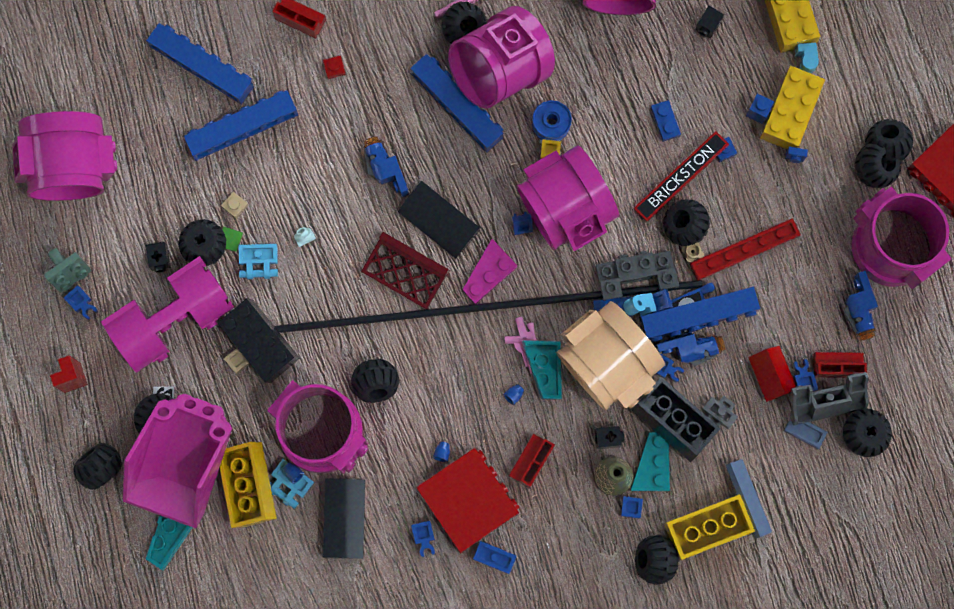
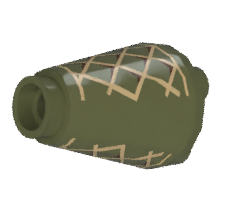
(608, 482)

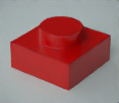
(334, 67)

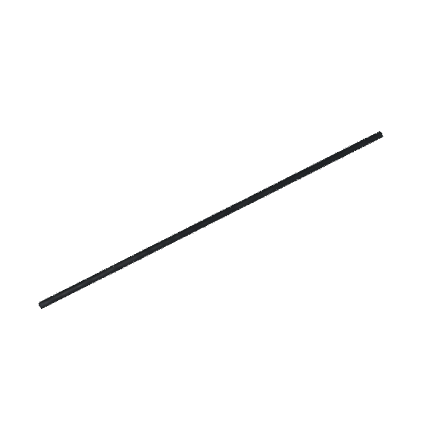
(476, 308)

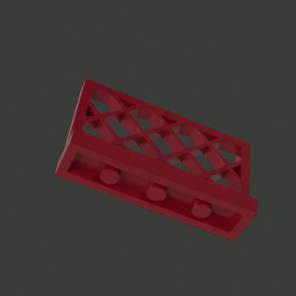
(412, 255)

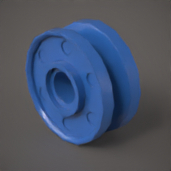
(551, 110)

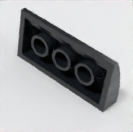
(439, 219)
(344, 518)

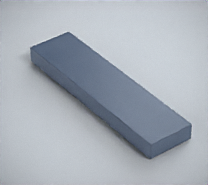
(744, 487)

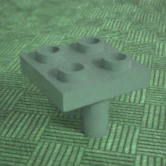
(66, 270)

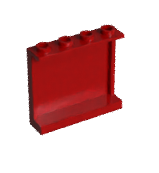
(936, 169)
(468, 499)

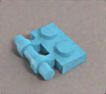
(257, 255)
(299, 488)

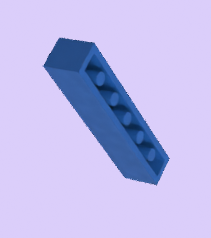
(199, 63)
(450, 97)
(241, 125)
(700, 313)

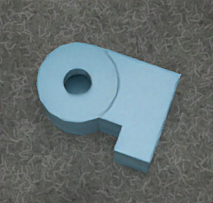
(808, 55)
(640, 304)

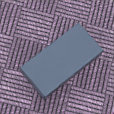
(807, 433)

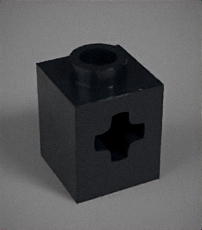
(709, 22)
(153, 251)
(603, 443)

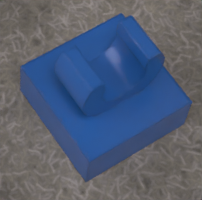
(522, 223)

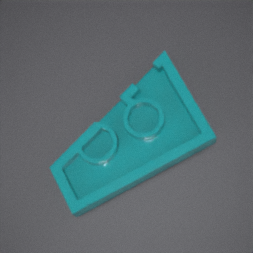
(545, 367)
(653, 469)
(166, 541)

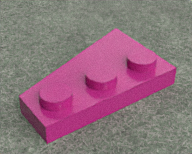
(489, 272)

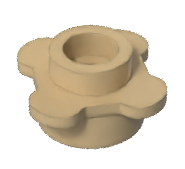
(691, 257)

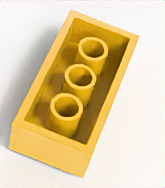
(792, 23)
(792, 108)
(247, 485)
(709, 527)

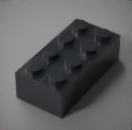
(258, 340)
(676, 419)

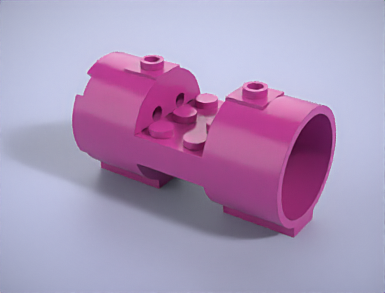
(138, 334)

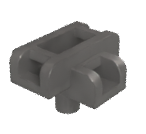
(720, 411)

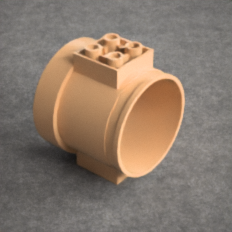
(610, 357)

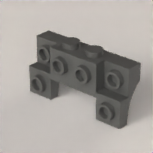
(635, 269)
(830, 402)

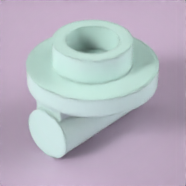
(304, 236)

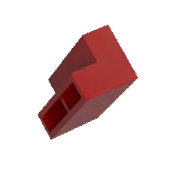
(299, 17)
(838, 364)
(772, 373)
(71, 375)
(531, 460)

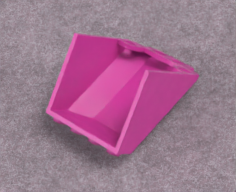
(177, 459)

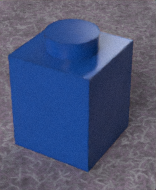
(759, 108)

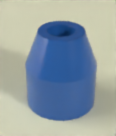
(514, 394)
(442, 452)
(293, 472)

